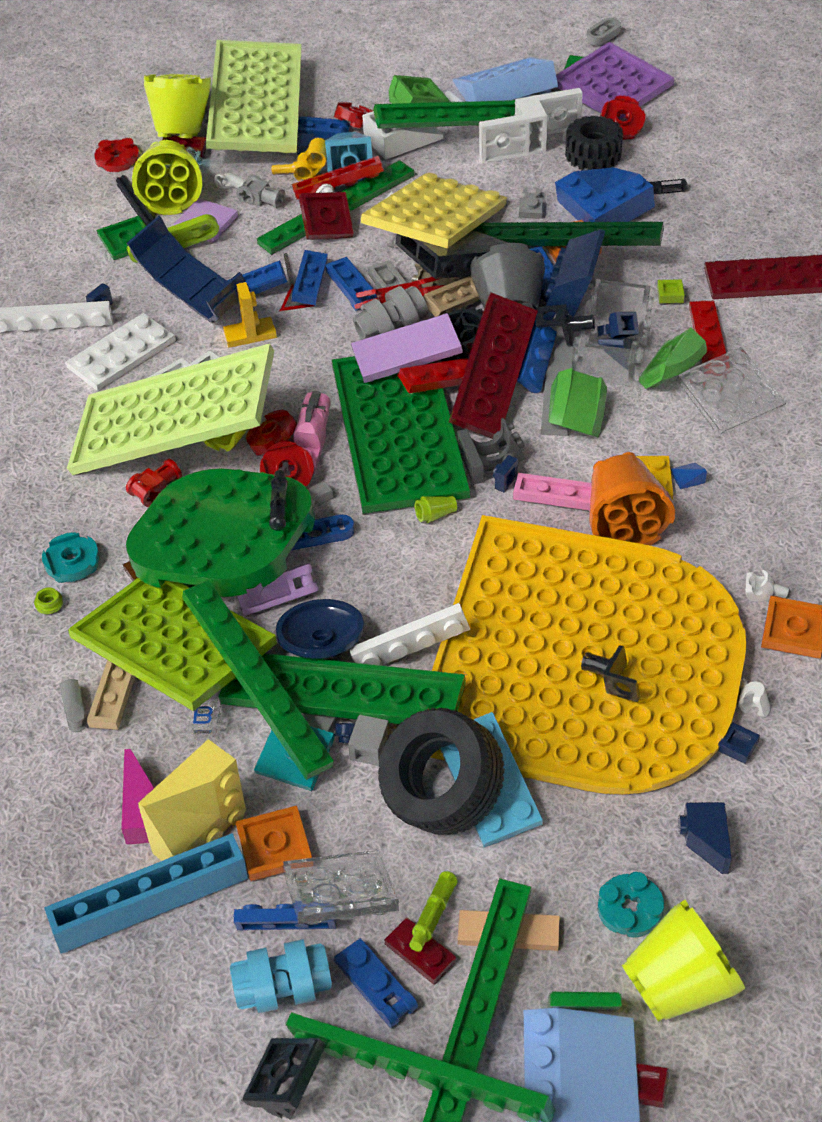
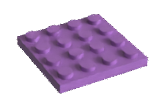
(613, 73)

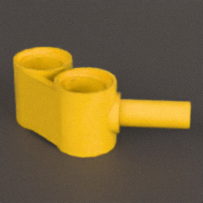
(307, 163)

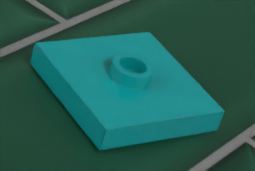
(278, 765)

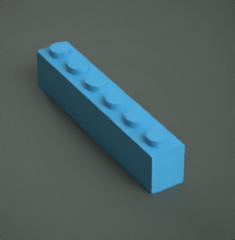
(146, 893)

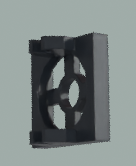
(276, 1054)

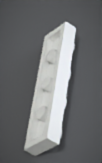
(411, 637)

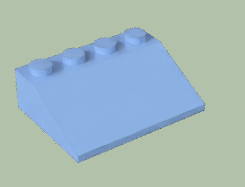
(509, 81)
(582, 1064)

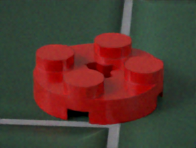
(346, 111)
(632, 111)
(125, 148)
(277, 428)
(294, 455)

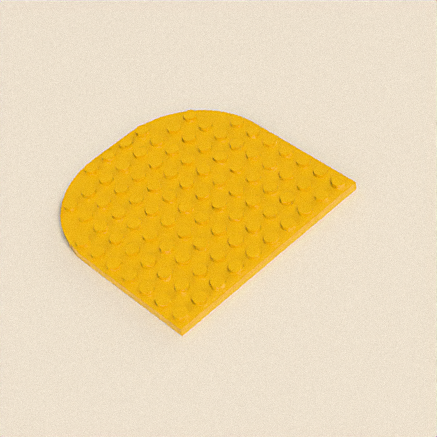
(551, 596)

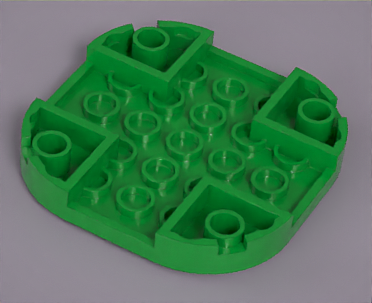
(218, 531)

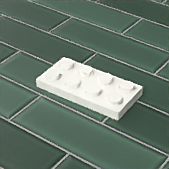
(120, 351)

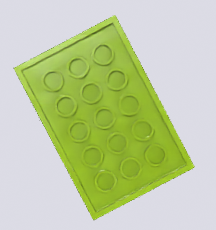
(162, 642)

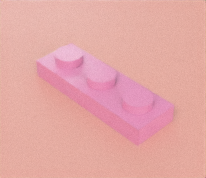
(552, 491)

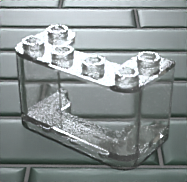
(613, 363)

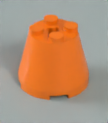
(628, 501)

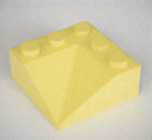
(193, 802)

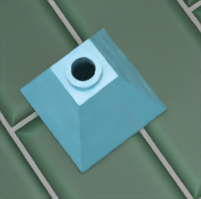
(347, 149)

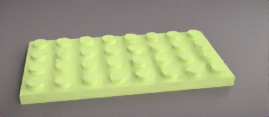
(254, 97)
(173, 409)

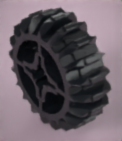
(465, 325)

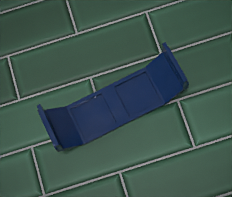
(182, 273)

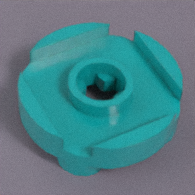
(65, 570)
(625, 921)

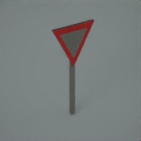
(288, 304)

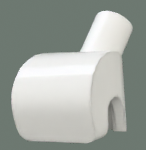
(762, 587)
(753, 695)

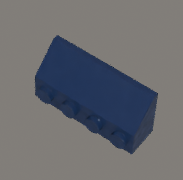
(574, 271)

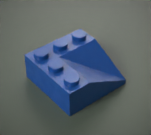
(605, 195)

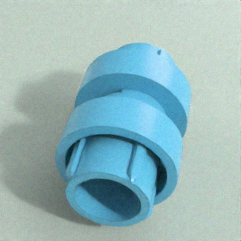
(255, 983)

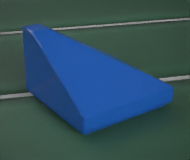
(689, 475)

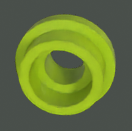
(45, 595)

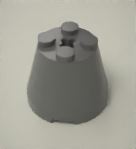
(509, 272)

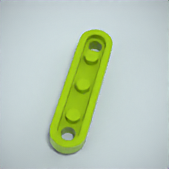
(191, 231)

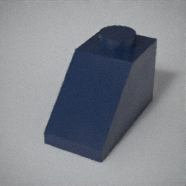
(707, 833)

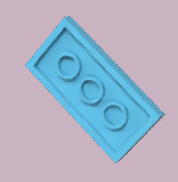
(515, 807)

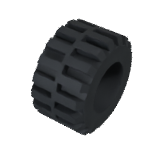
(593, 142)

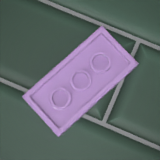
(406, 347)

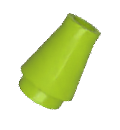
(433, 508)

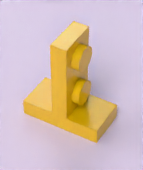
(251, 328)

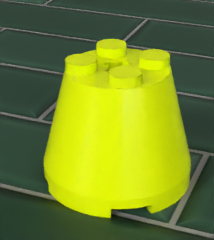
(177, 103)
(163, 188)
(681, 966)

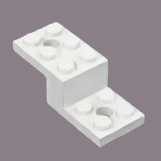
(530, 125)

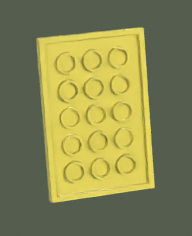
(434, 210)

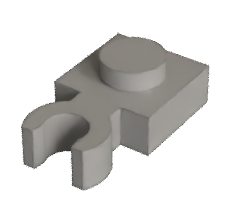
(531, 205)

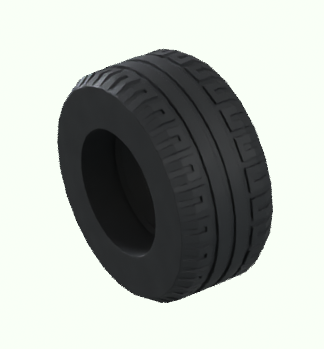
(407, 755)

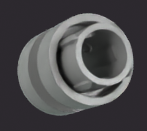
(398, 311)

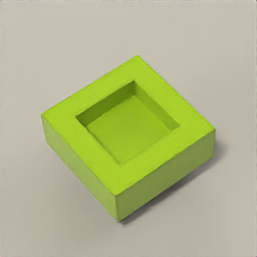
(670, 291)

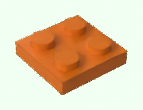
(793, 627)
(271, 840)

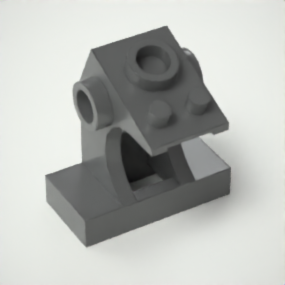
(474, 452)

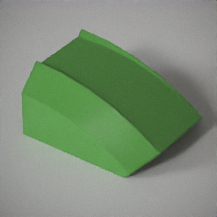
(414, 90)
(674, 358)
(578, 402)

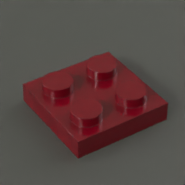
(326, 215)

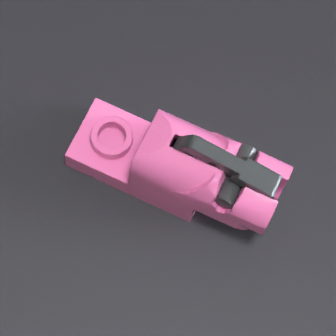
(311, 425)

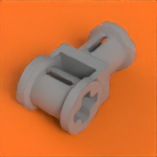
(258, 192)

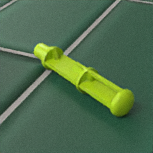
(433, 910)

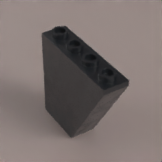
(449, 261)

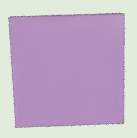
(223, 215)

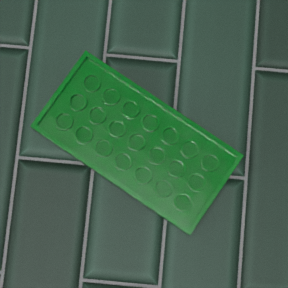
(397, 440)

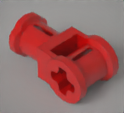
(152, 481)

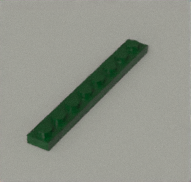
(561, 232)

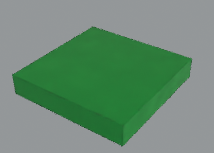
(117, 235)
(585, 1000)

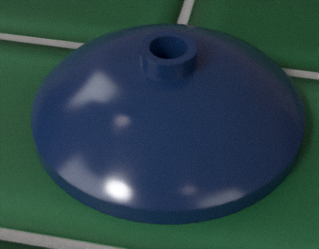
(320, 628)

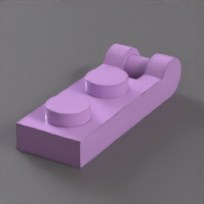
(278, 591)

